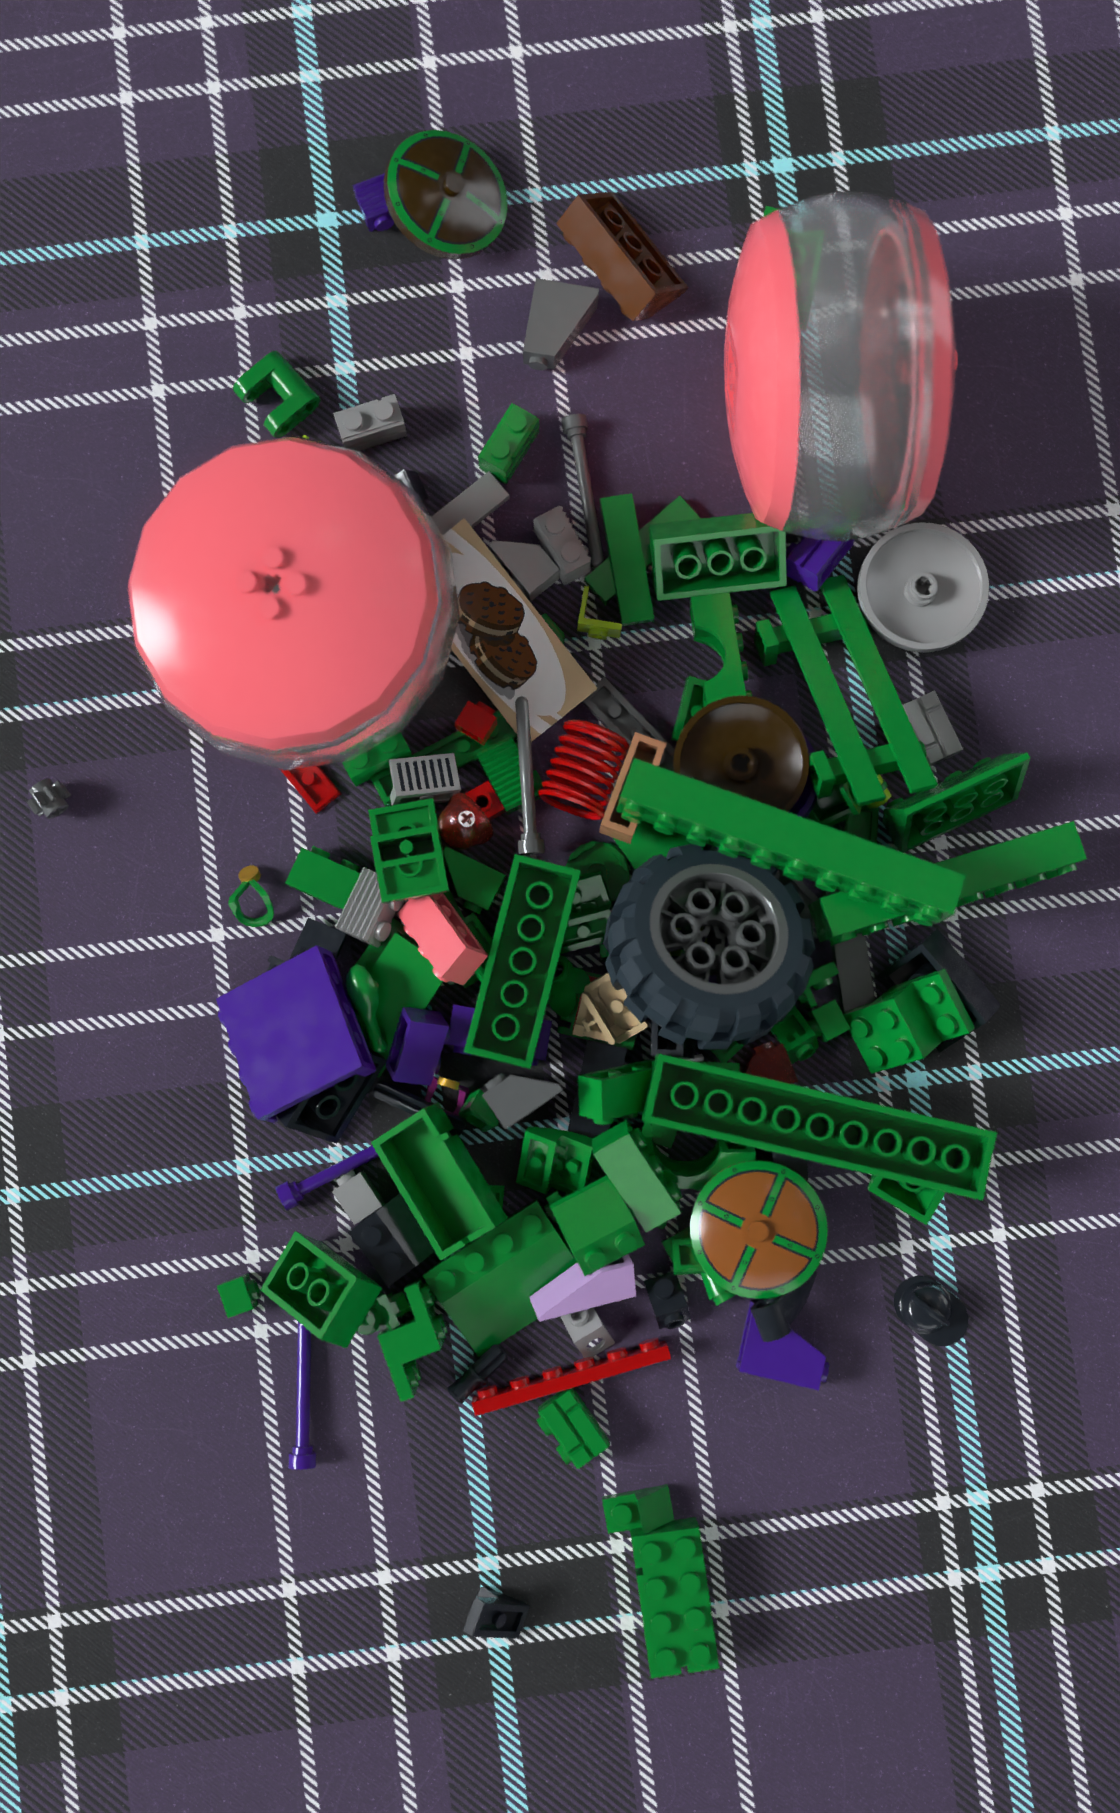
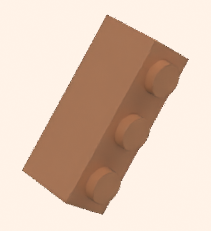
(643, 749)

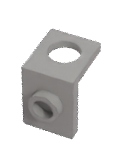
(584, 1328)

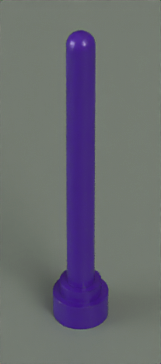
(293, 1192)
(302, 1453)

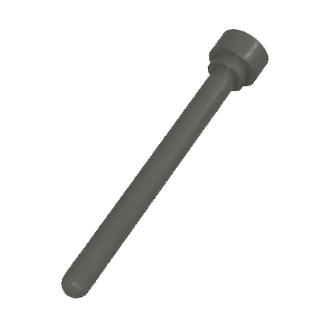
(575, 428)
(531, 840)

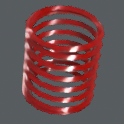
(576, 790)

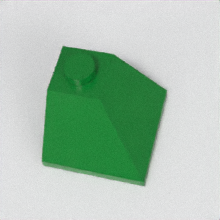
(910, 1198)

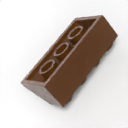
(620, 254)

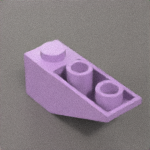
(576, 1292)

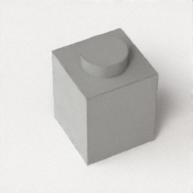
(357, 1196)

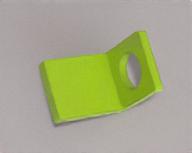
(596, 628)

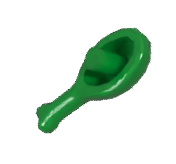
(365, 998)

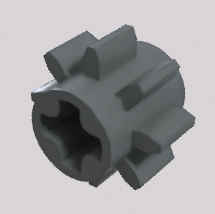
(48, 798)

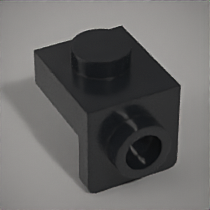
(667, 1300)

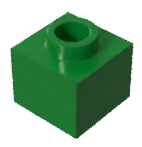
(828, 1021)
(239, 1295)

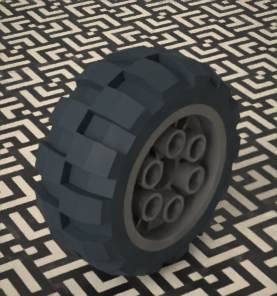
(738, 901)

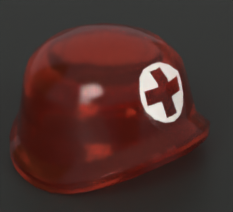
(464, 823)

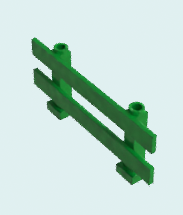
(853, 761)

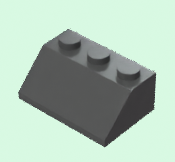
(517, 1096)

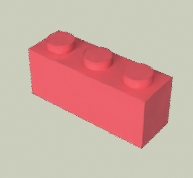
(442, 937)

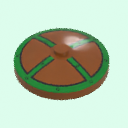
(758, 1229)

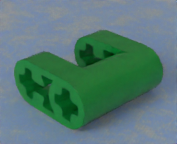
(297, 394)

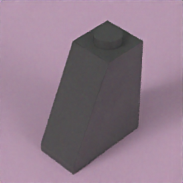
(556, 320)

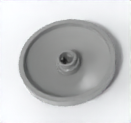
(923, 587)

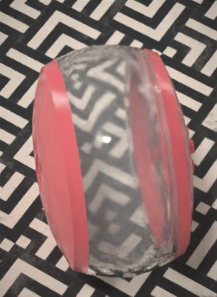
(840, 365)
(344, 642)

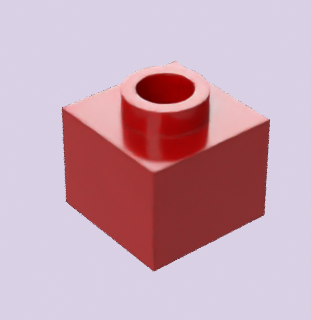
(476, 721)
(494, 805)

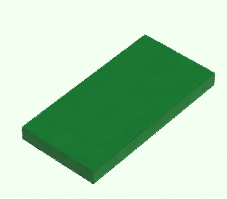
(403, 981)

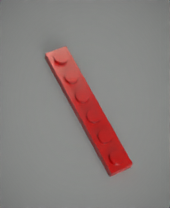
(557, 1380)

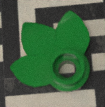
(566, 987)

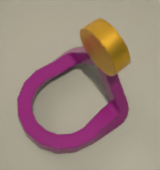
(463, 1091)

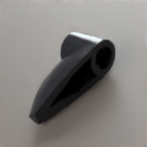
(777, 1313)

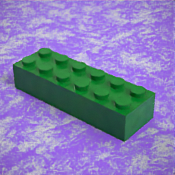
(522, 961)

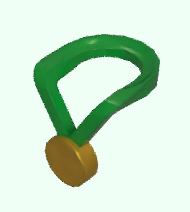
(249, 876)

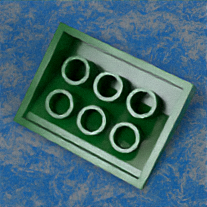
(955, 800)
(492, 1278)

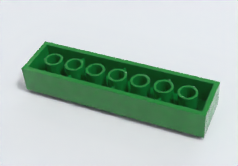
(986, 871)

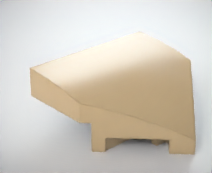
(604, 1014)

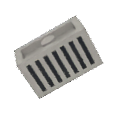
(424, 778)

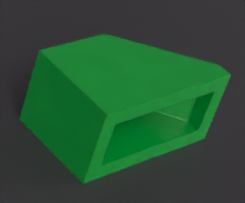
(473, 881)

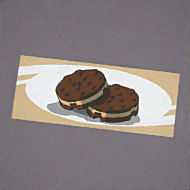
(508, 641)

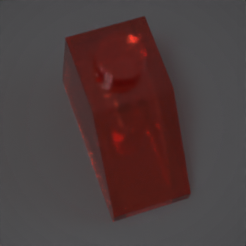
(771, 1063)

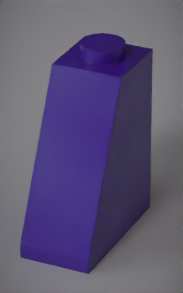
(783, 1360)

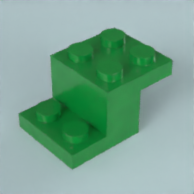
(408, 851)
(908, 1021)
(413, 1338)

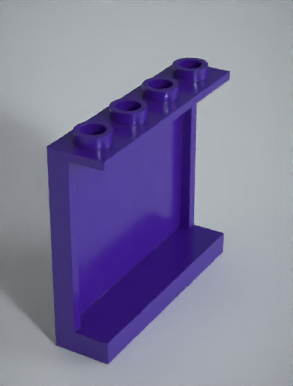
(293, 1033)

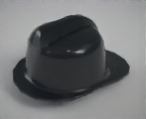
(931, 1311)

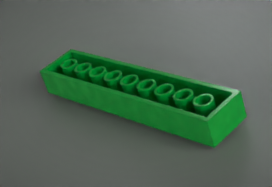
(790, 844)
(819, 1126)

